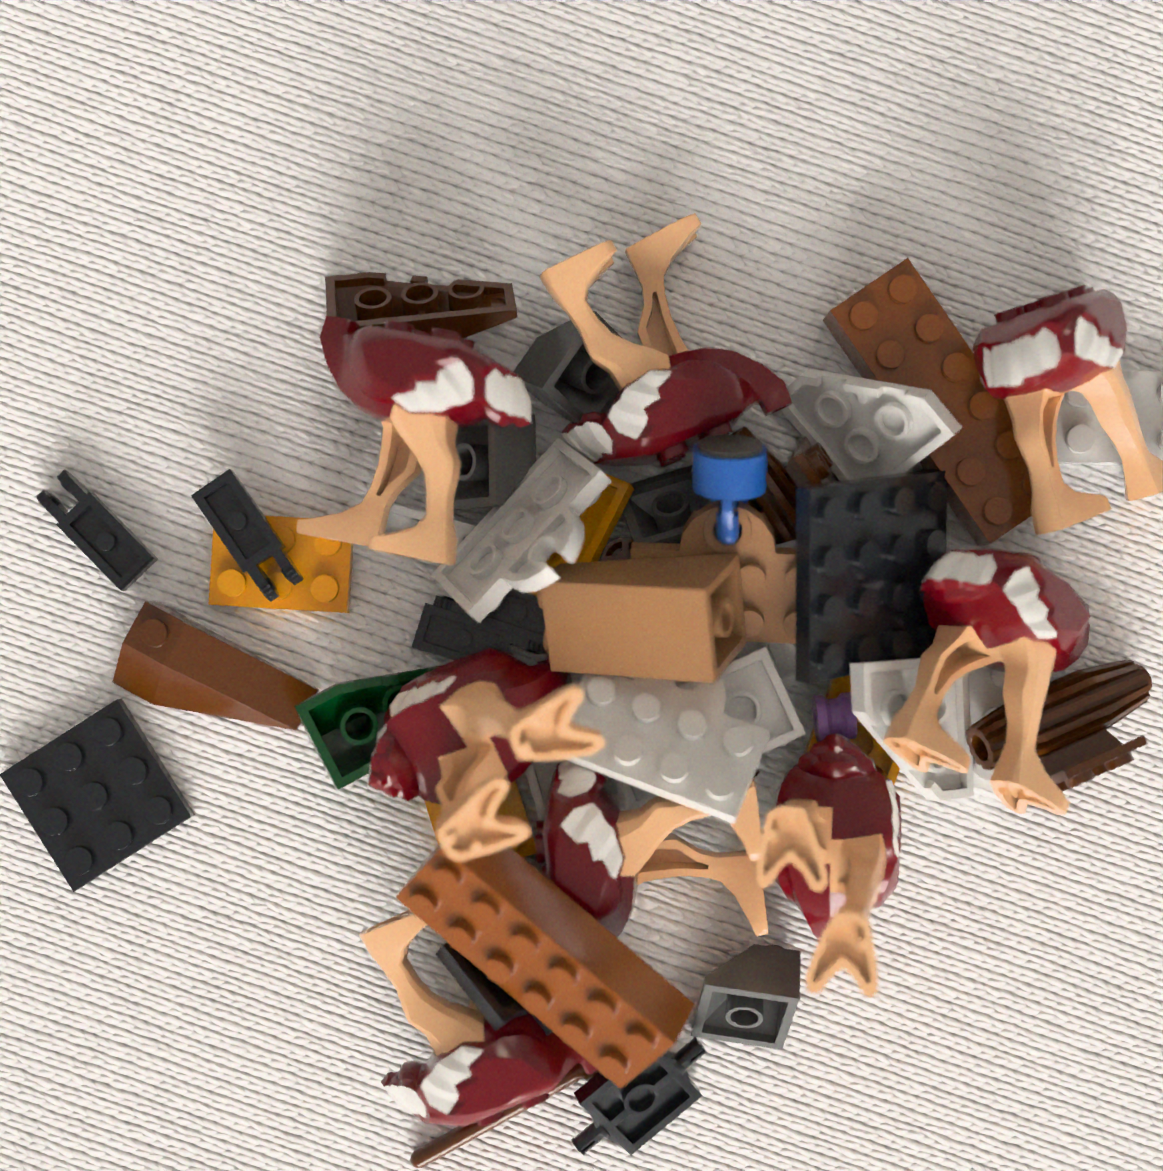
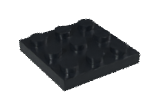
(97, 794)

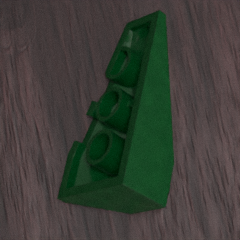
(347, 719)

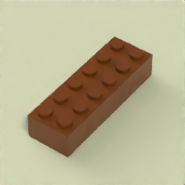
(905, 338)
(550, 958)

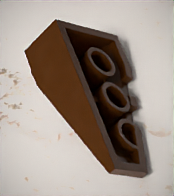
(460, 307)
(199, 671)

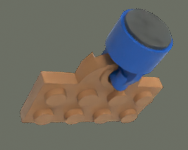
(729, 473)

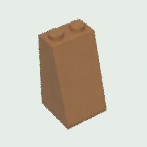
(646, 617)

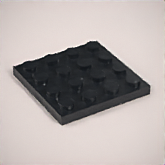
(863, 568)

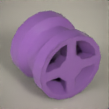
(833, 716)

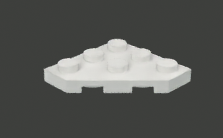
(868, 423)
(882, 690)

